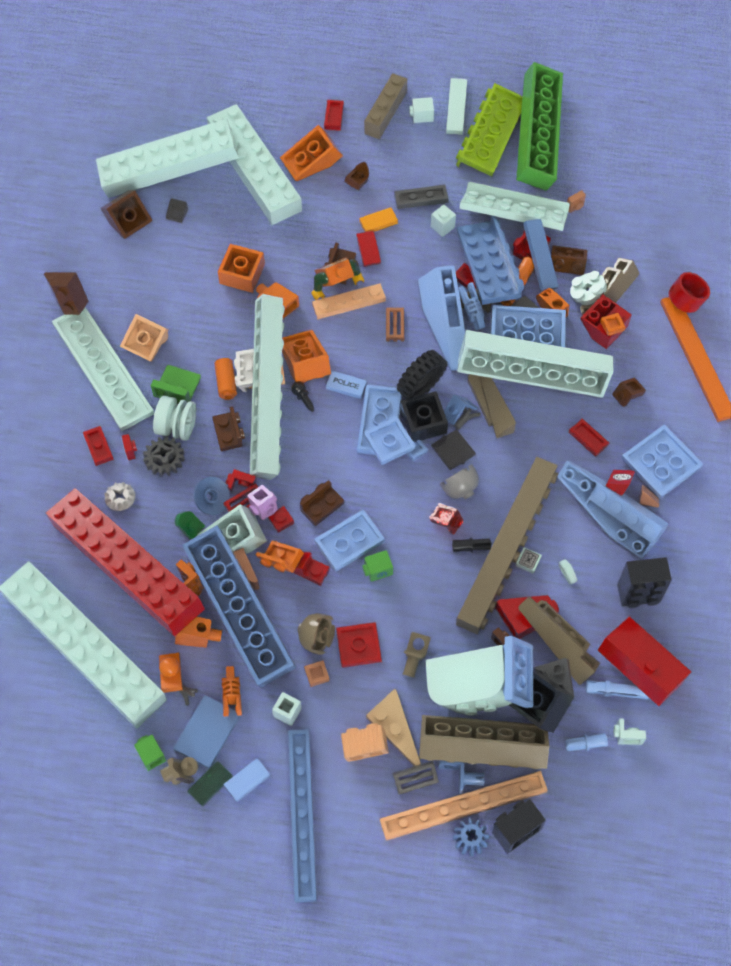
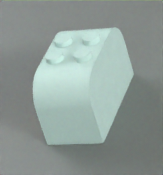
(468, 680)

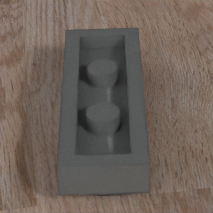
(421, 196)

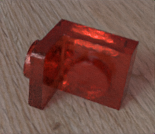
(447, 517)

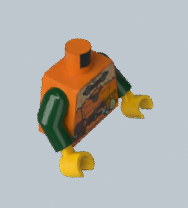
(335, 273)

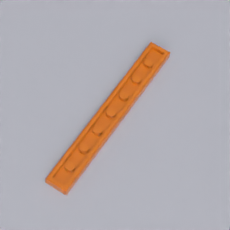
(698, 360)

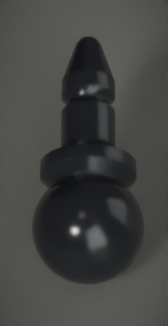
(299, 389)

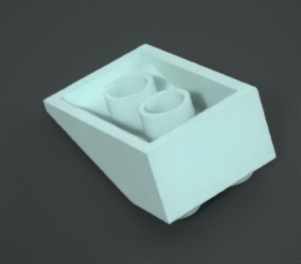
(240, 529)

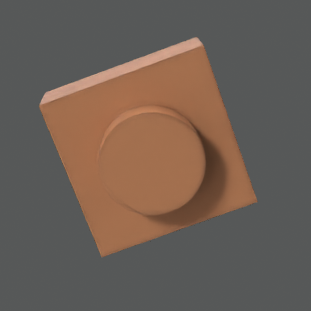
(576, 201)
(317, 673)

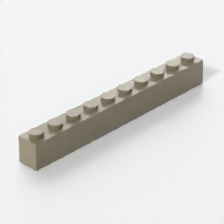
(506, 546)

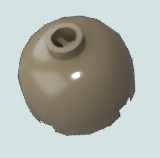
(316, 632)

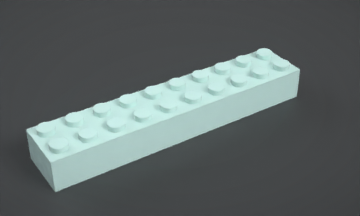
(83, 645)

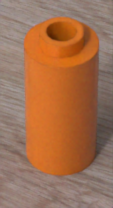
(225, 378)

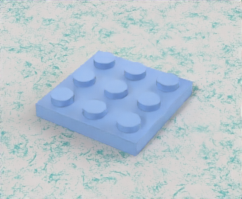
(662, 461)

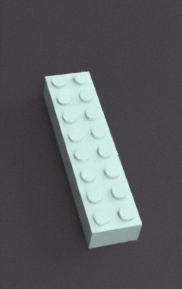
(167, 158)
(259, 169)
(535, 363)

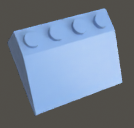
(529, 324)

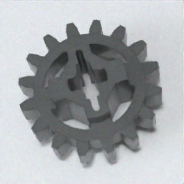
(154, 456)

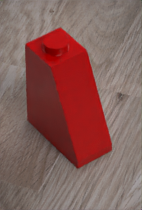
(514, 619)

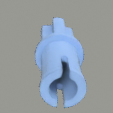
(586, 742)

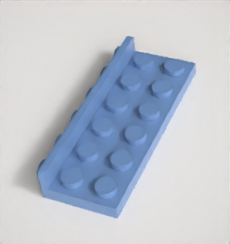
(490, 261)

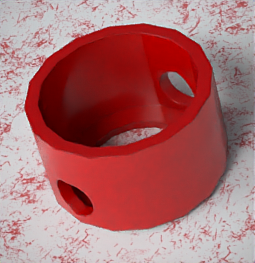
(689, 292)

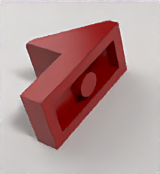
(311, 569)

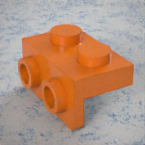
(280, 556)
(190, 576)

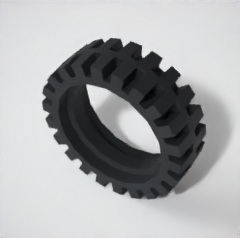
(422, 374)

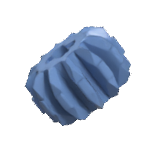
(479, 837)

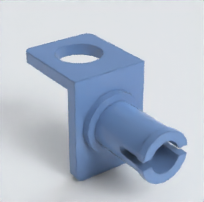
(465, 778)

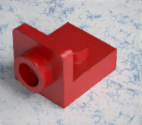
(243, 479)

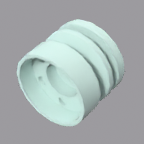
(174, 418)

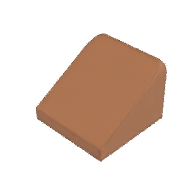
(648, 498)

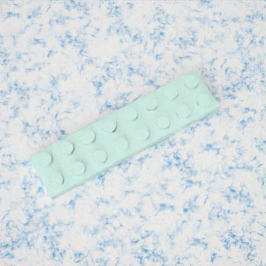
(103, 369)

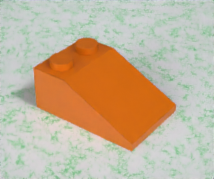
(311, 154)
(305, 356)

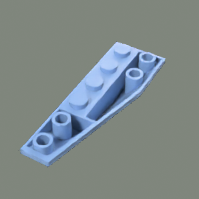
(443, 311)
(617, 514)

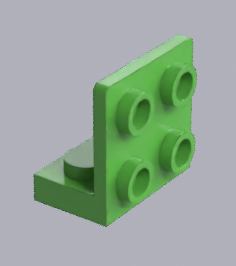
(176, 384)

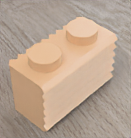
(364, 742)

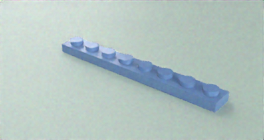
(302, 816)

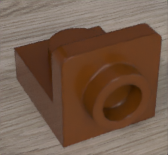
(628, 390)

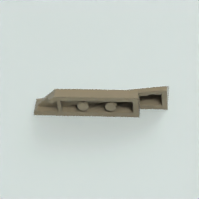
(617, 280)
(492, 405)
(560, 638)

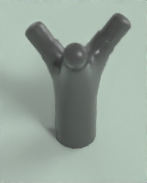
(465, 417)
(187, 692)

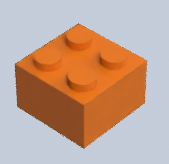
(241, 268)

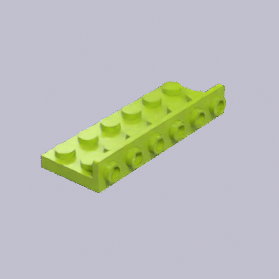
(491, 129)

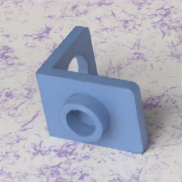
(456, 407)

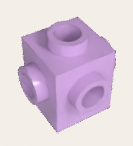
(262, 502)

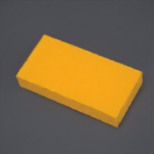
(378, 220)

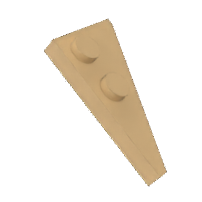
(392, 718)

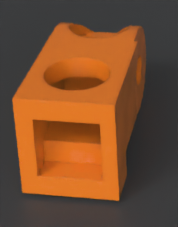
(551, 300)

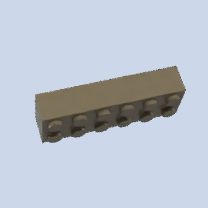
(483, 742)

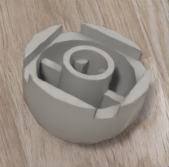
(461, 483)

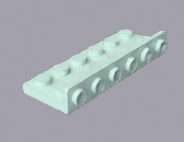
(514, 205)

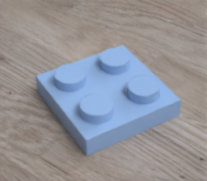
(389, 440)

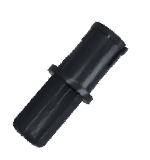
(471, 545)

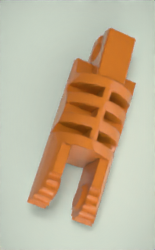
(231, 692)

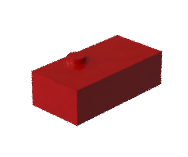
(644, 661)

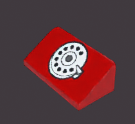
(620, 480)

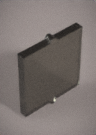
(453, 449)

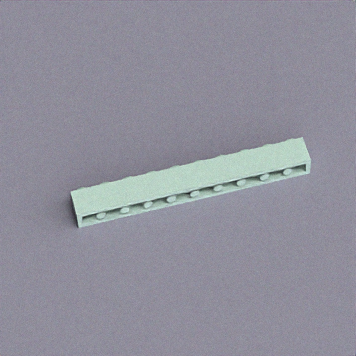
(267, 387)

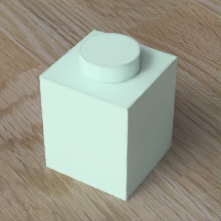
(422, 110)
(443, 220)
(286, 709)

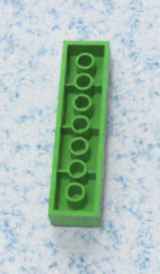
(540, 126)

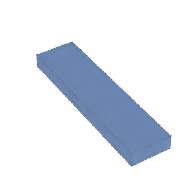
(540, 254)

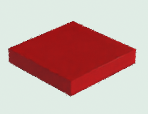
(358, 644)

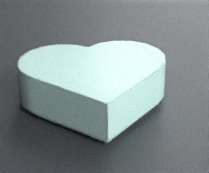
(567, 569)

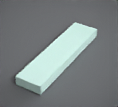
(456, 106)

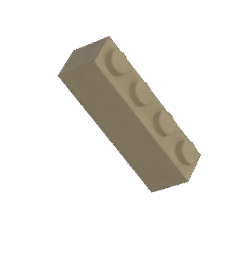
(385, 106)

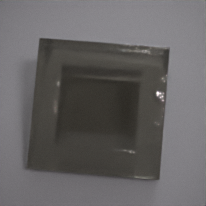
(176, 210)

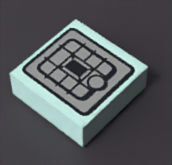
(528, 560)

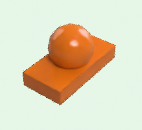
(170, 672)

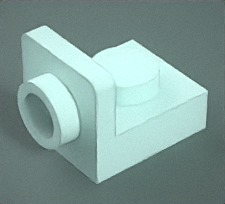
(631, 736)

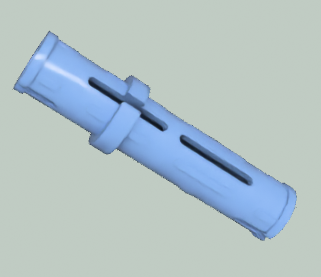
(612, 689)

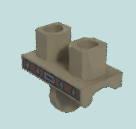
(180, 770)

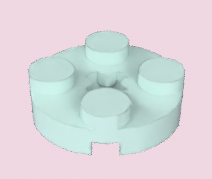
(580, 284)

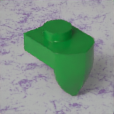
(188, 524)

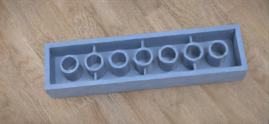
(239, 606)

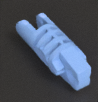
(472, 306)

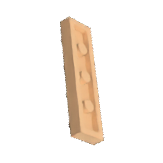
(348, 301)

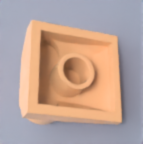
(144, 337)

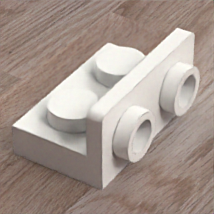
(244, 367)

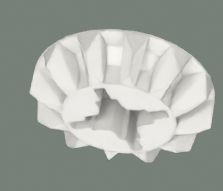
(120, 504)

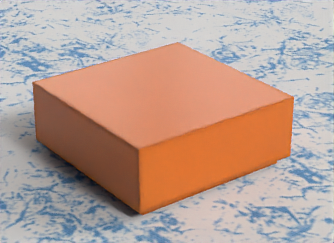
(612, 324)

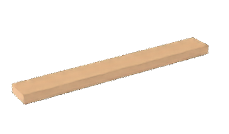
(463, 805)

